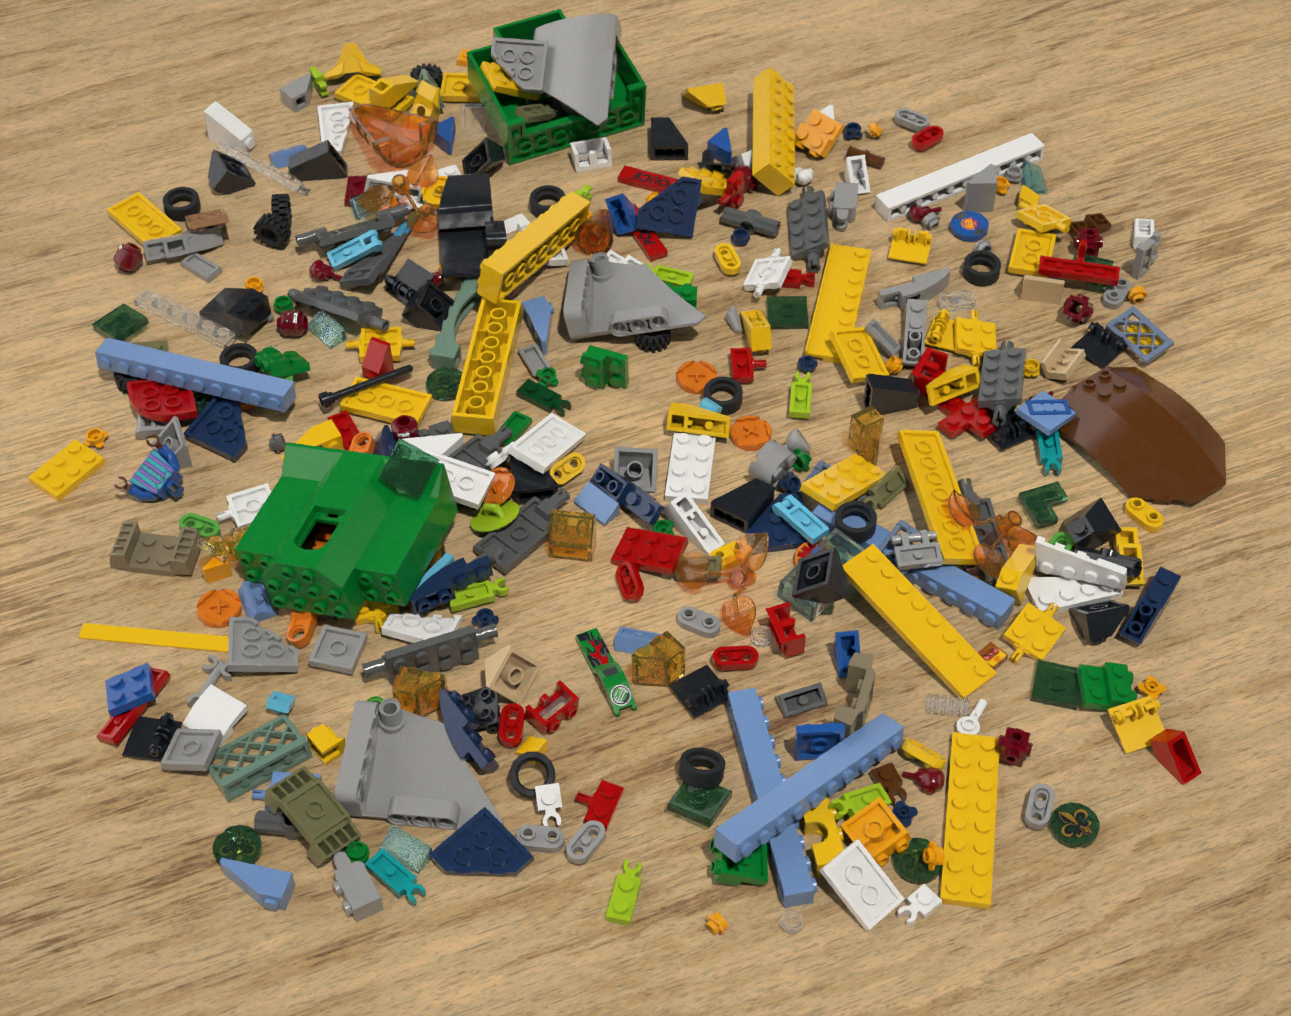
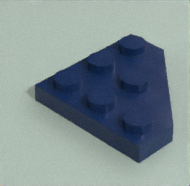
(672, 209)
(220, 428)
(780, 533)
(482, 848)

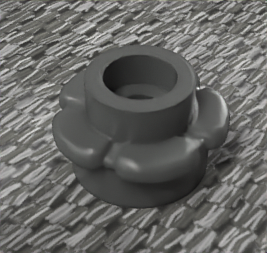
(277, 442)

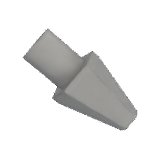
(734, 320)

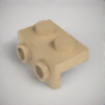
(1061, 361)

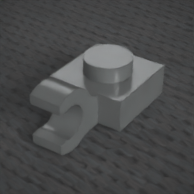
(437, 429)

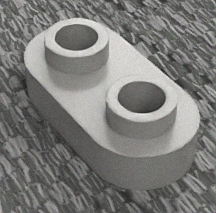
(911, 119)
(1116, 295)
(697, 622)
(1038, 808)
(539, 840)
(584, 843)

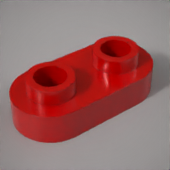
(927, 138)
(629, 581)
(735, 657)
(511, 727)

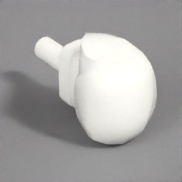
(803, 176)

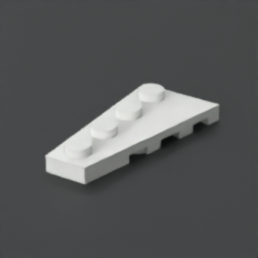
(1078, 566)
(1068, 593)

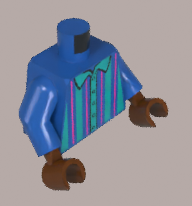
(156, 476)

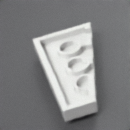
(335, 124)

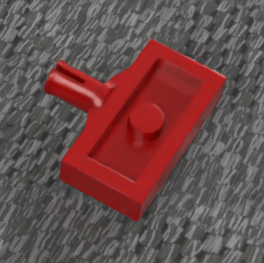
(734, 191)
(744, 364)
(602, 803)

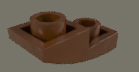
(1092, 221)

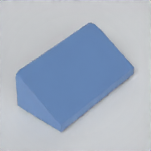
(281, 158)
(596, 502)
(256, 601)
(630, 639)

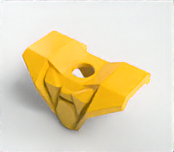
(352, 61)
(427, 101)

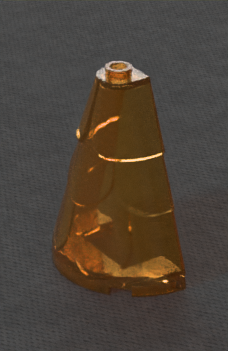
(393, 134)

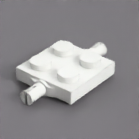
(767, 273)
(245, 505)

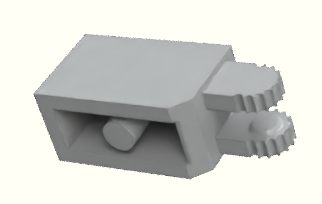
(844, 204)
(356, 888)

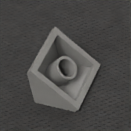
(981, 191)
(173, 438)
(638, 466)

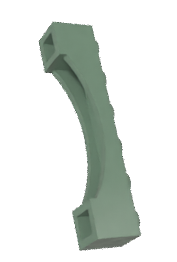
(446, 351)

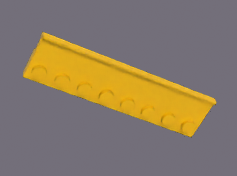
(838, 298)
(918, 622)

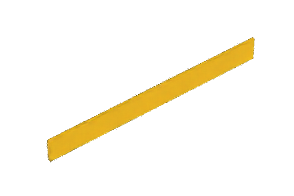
(154, 637)

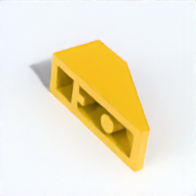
(756, 330)
(953, 383)
(697, 420)
(1017, 572)

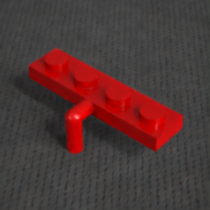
(1079, 269)

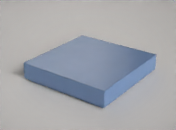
(1046, 423)

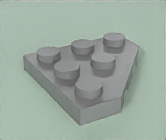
(522, 61)
(258, 649)

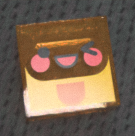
(993, 655)

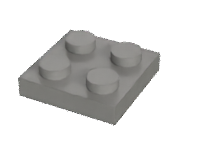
(338, 649)
(191, 749)

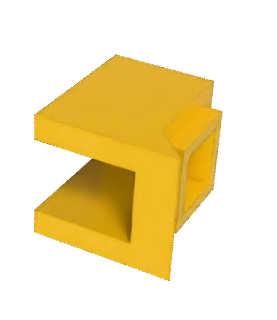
(325, 743)

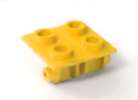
(910, 246)
(942, 331)
(1136, 723)

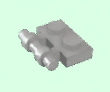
(1146, 255)
(917, 555)

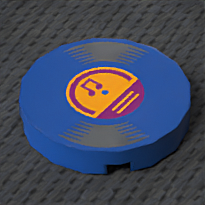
(969, 226)

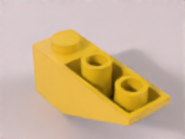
(389, 90)
(322, 435)

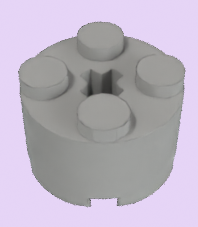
(772, 463)

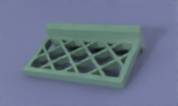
(261, 770)

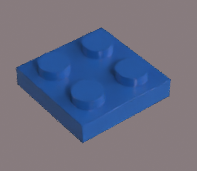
(130, 689)
(816, 739)

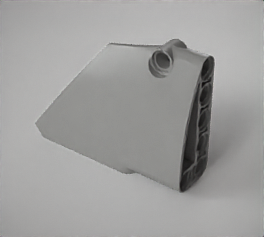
(582, 62)
(621, 300)
(406, 770)

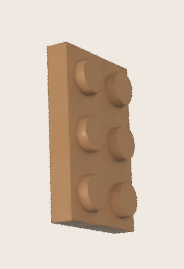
(200, 221)

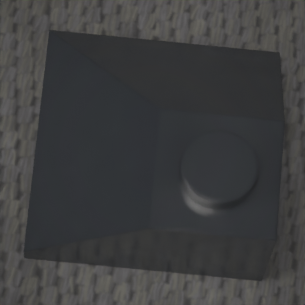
(483, 157)
(228, 174)
(428, 307)
(1092, 525)
(820, 578)
(1099, 619)

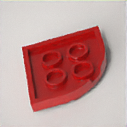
(161, 401)

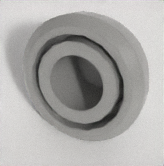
(797, 440)

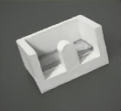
(591, 154)

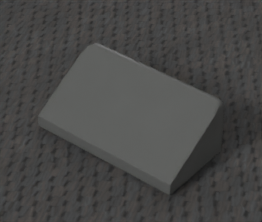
(801, 700)

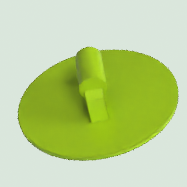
(494, 516)

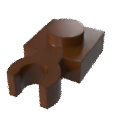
(890, 781)

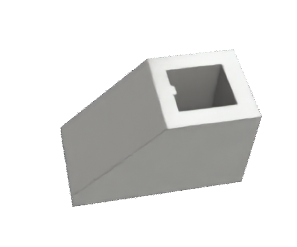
(297, 93)

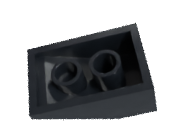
(238, 309)

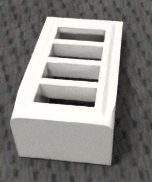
(1142, 230)

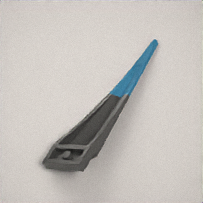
(375, 263)

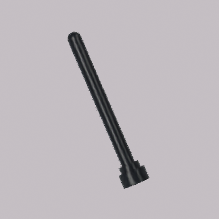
(329, 398)

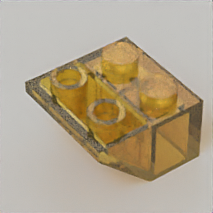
(866, 434)
(572, 535)
(659, 662)
(418, 690)

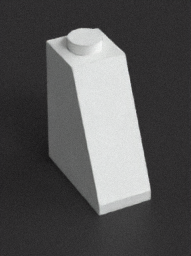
(225, 127)

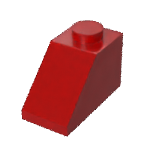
(377, 359)
(1176, 755)

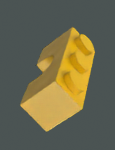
(822, 823)

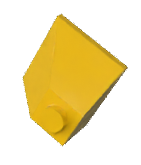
(707, 96)

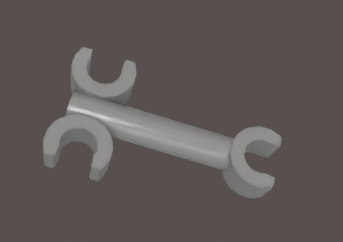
(215, 671)

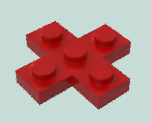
(965, 416)

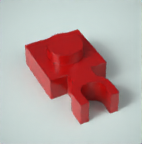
(796, 278)

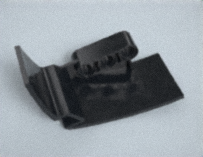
(467, 225)

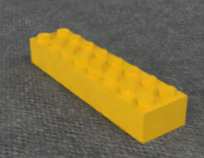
(773, 131)
(531, 248)
(487, 367)

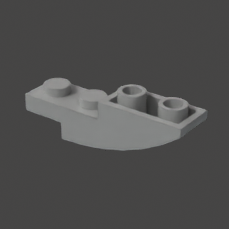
(182, 243)
(922, 287)
(914, 331)

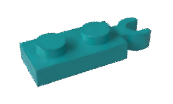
(1049, 451)
(394, 875)

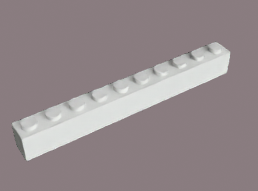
(954, 178)

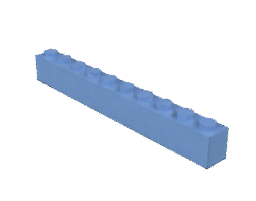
(196, 374)
(944, 581)
(763, 774)
(808, 787)

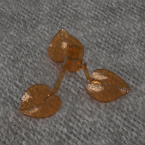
(423, 173)
(752, 552)
(987, 558)

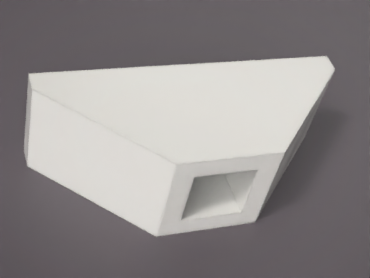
(440, 444)

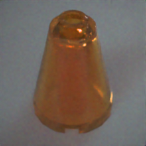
(595, 233)

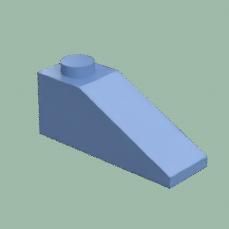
(538, 317)
(265, 885)

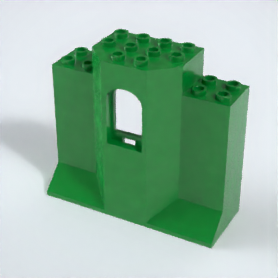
(537, 139)
(373, 553)

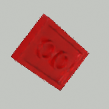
(650, 550)

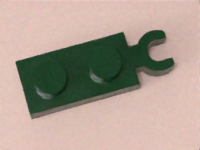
(542, 397)

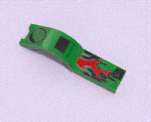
(609, 672)

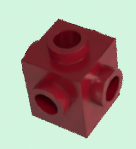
(1093, 240)
(1071, 305)
(1014, 746)

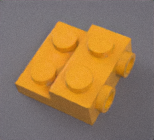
(818, 134)
(877, 831)

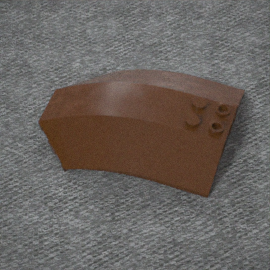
(1146, 436)

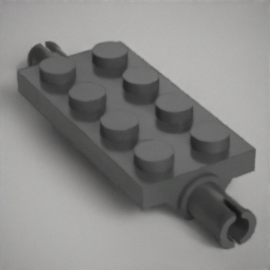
(382, 223)
(809, 227)
(351, 307)
(1002, 380)
(479, 448)
(985, 533)
(523, 535)
(433, 653)

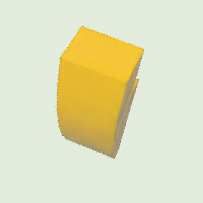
(1128, 544)

